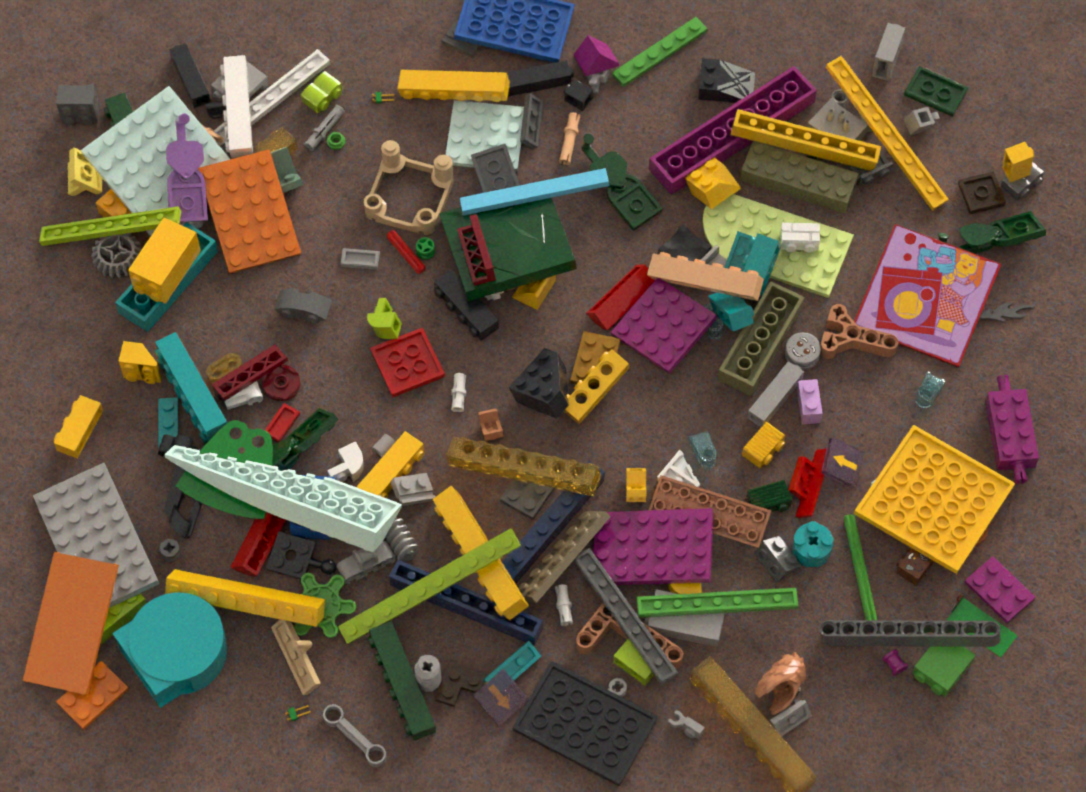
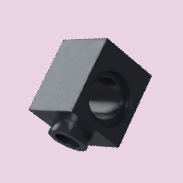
(578, 95)

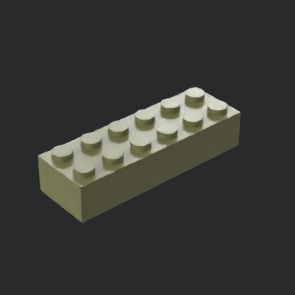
(799, 177)
(762, 340)

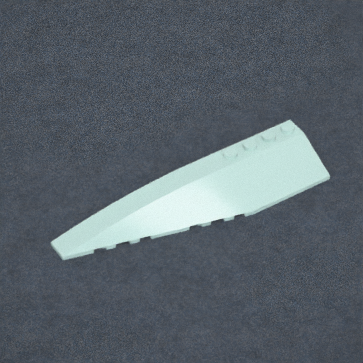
(311, 502)

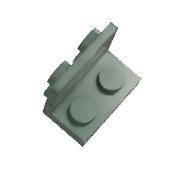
(285, 170)

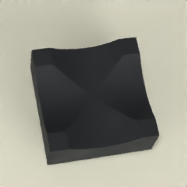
(685, 244)

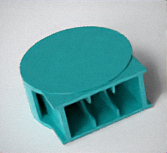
(174, 645)

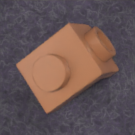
(490, 424)

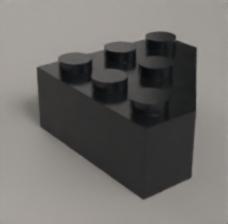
(543, 385)

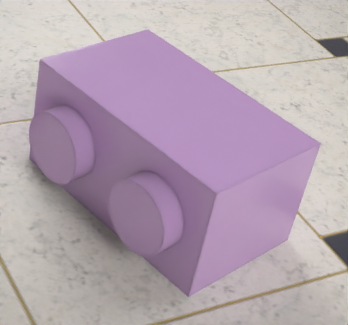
(809, 401)

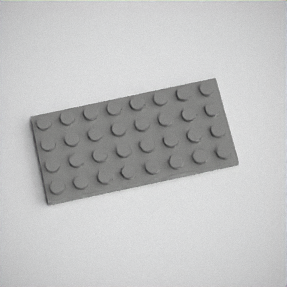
(92, 523)

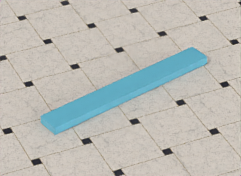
(534, 191)

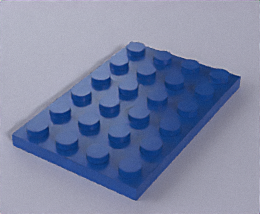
(517, 26)

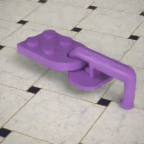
(185, 159)

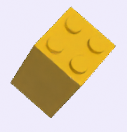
(164, 260)

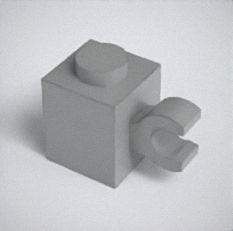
(920, 120)

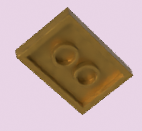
(590, 350)

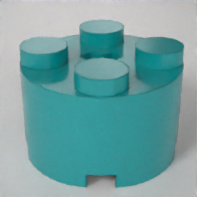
(812, 544)

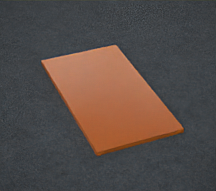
(70, 623)

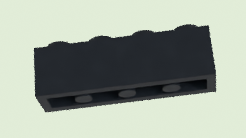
(472, 313)

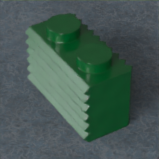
(771, 496)

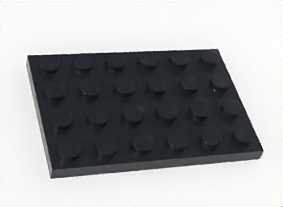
(585, 723)

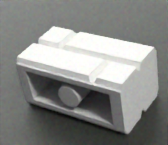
(800, 237)

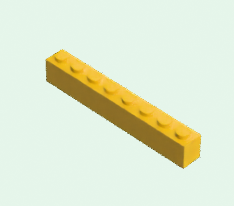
(805, 140)
(470, 536)
(248, 597)

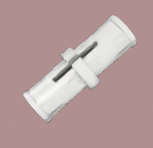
(458, 392)
(563, 605)

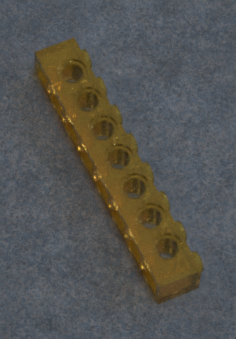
(513, 468)

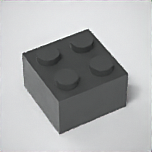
(78, 104)

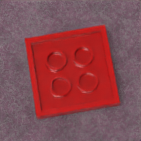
(407, 362)

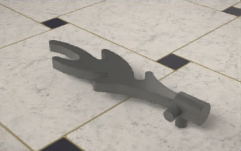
(1003, 311)

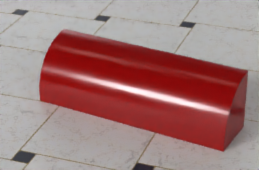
(621, 297)
(257, 544)

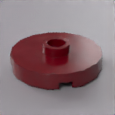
(281, 374)

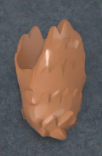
(783, 678)

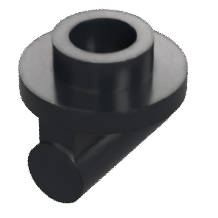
(215, 109)

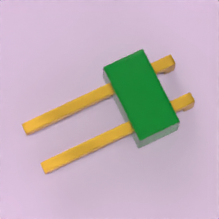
(378, 97)
(292, 712)

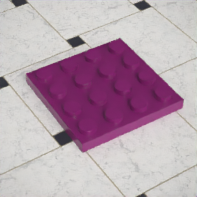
(664, 325)

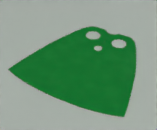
(227, 447)

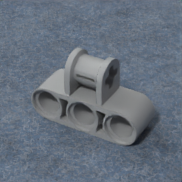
(365, 561)

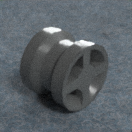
(170, 555)

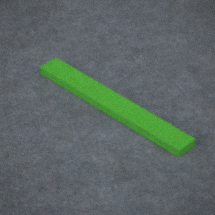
(717, 602)

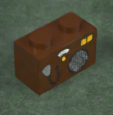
(913, 566)

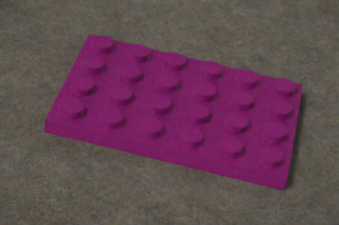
(656, 546)

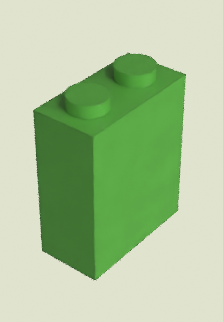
(943, 667)

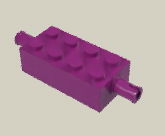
(1011, 429)

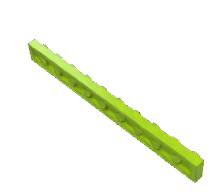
(430, 586)

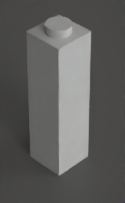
(775, 394)

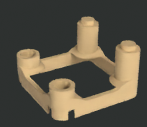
(393, 162)

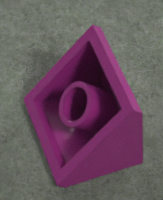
(594, 56)

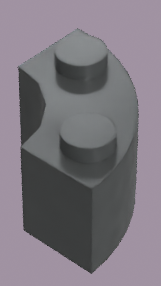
(309, 307)

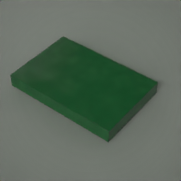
(936, 91)

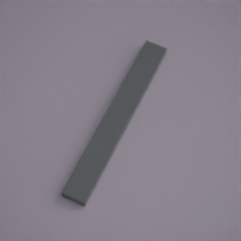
(625, 616)

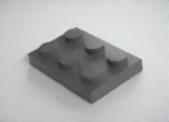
(495, 168)
(526, 497)

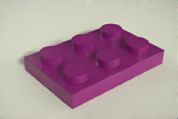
(999, 589)

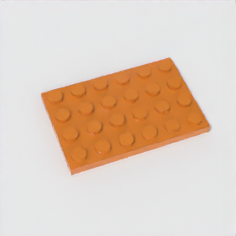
(249, 211)

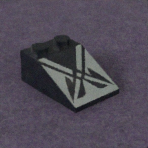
(724, 81)

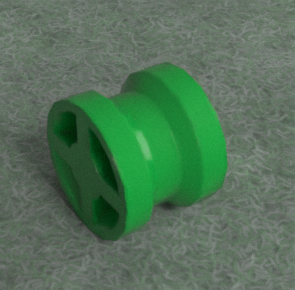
(422, 245)

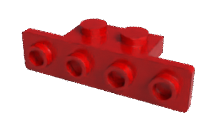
(807, 482)

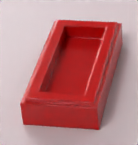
(282, 422)

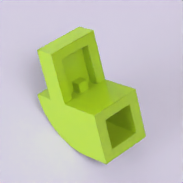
(384, 321)

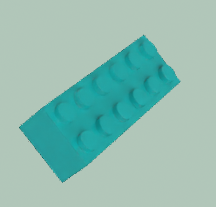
(146, 312)
(189, 386)

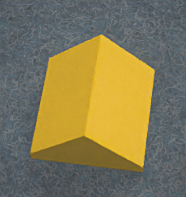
(535, 292)

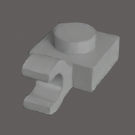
(598, 78)
(690, 727)

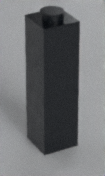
(189, 75)
(539, 78)

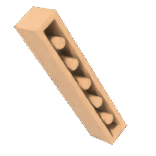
(705, 276)

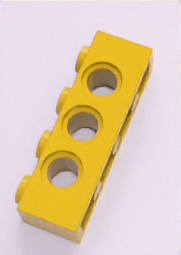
(611, 360)

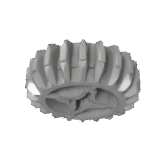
(109, 247)

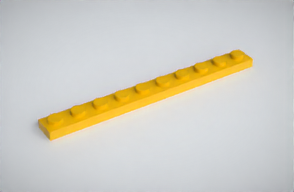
(887, 133)

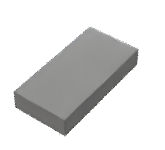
(360, 258)

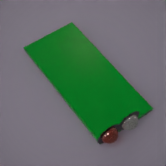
(968, 612)

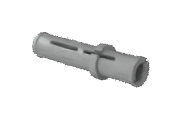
(336, 113)

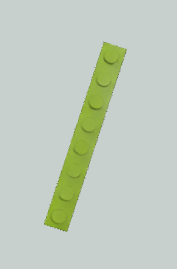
(107, 226)

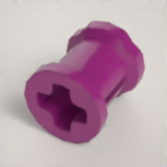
(895, 662)

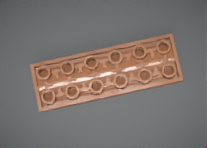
(730, 516)

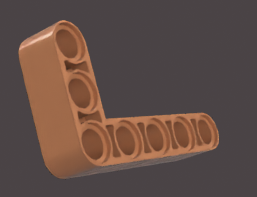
(607, 622)

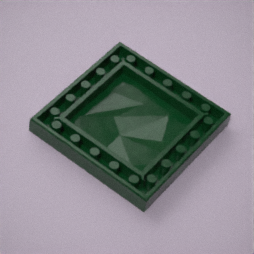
(522, 242)

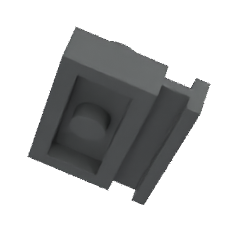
(464, 47)

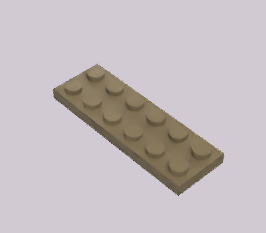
(563, 554)

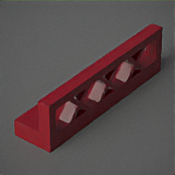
(481, 247)
(249, 373)

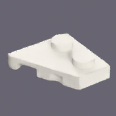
(679, 470)

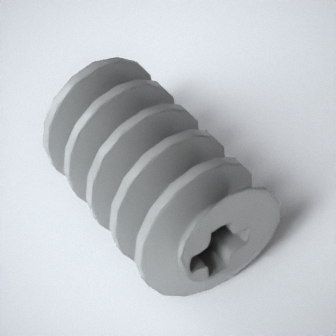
(400, 541)
(428, 673)

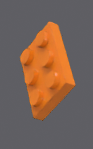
(103, 692)

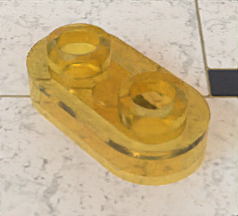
(222, 366)

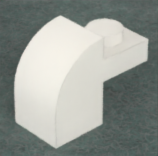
(351, 465)

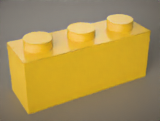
(78, 426)

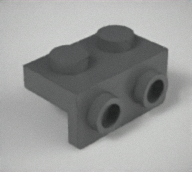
(882, 169)
(777, 558)

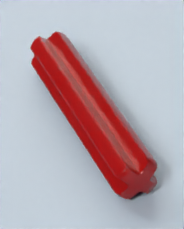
(406, 252)

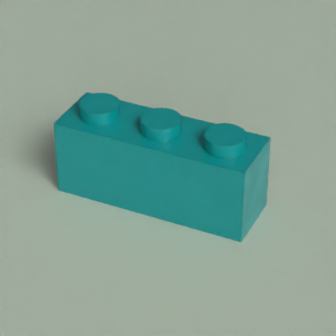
(732, 310)

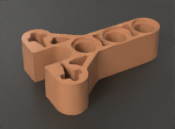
(846, 327)

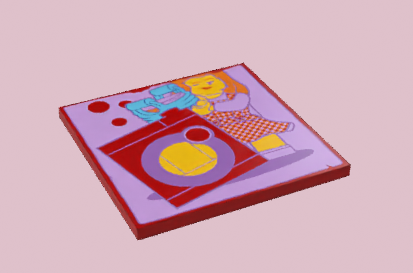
(927, 294)

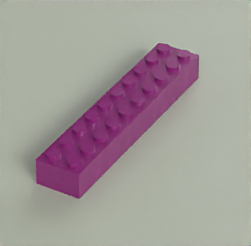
(776, 99)

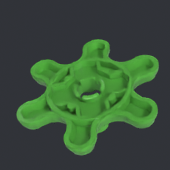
(333, 603)

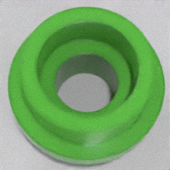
(336, 136)

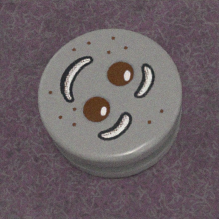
(803, 350)

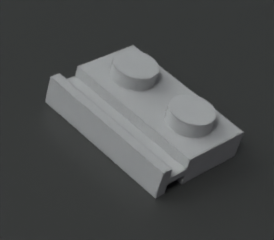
(413, 489)

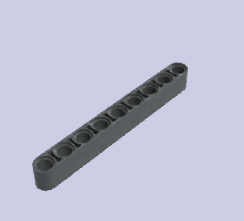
(918, 638)

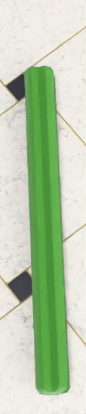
(860, 568)

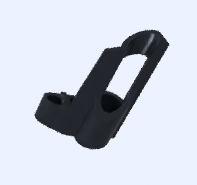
(177, 521)

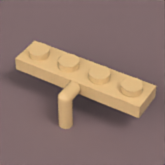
(296, 656)

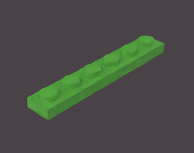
(659, 51)

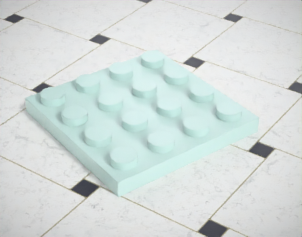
(481, 127)

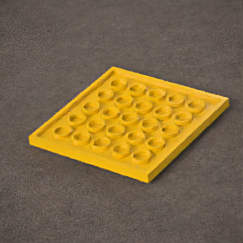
(934, 499)

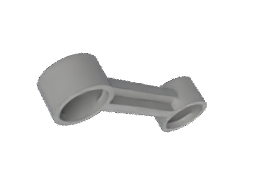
(354, 735)

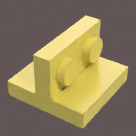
(82, 174)

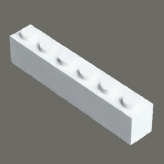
(237, 106)

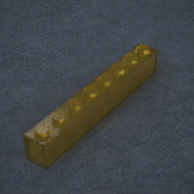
(752, 725)

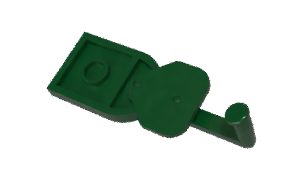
(634, 200)
(999, 233)
(302, 438)

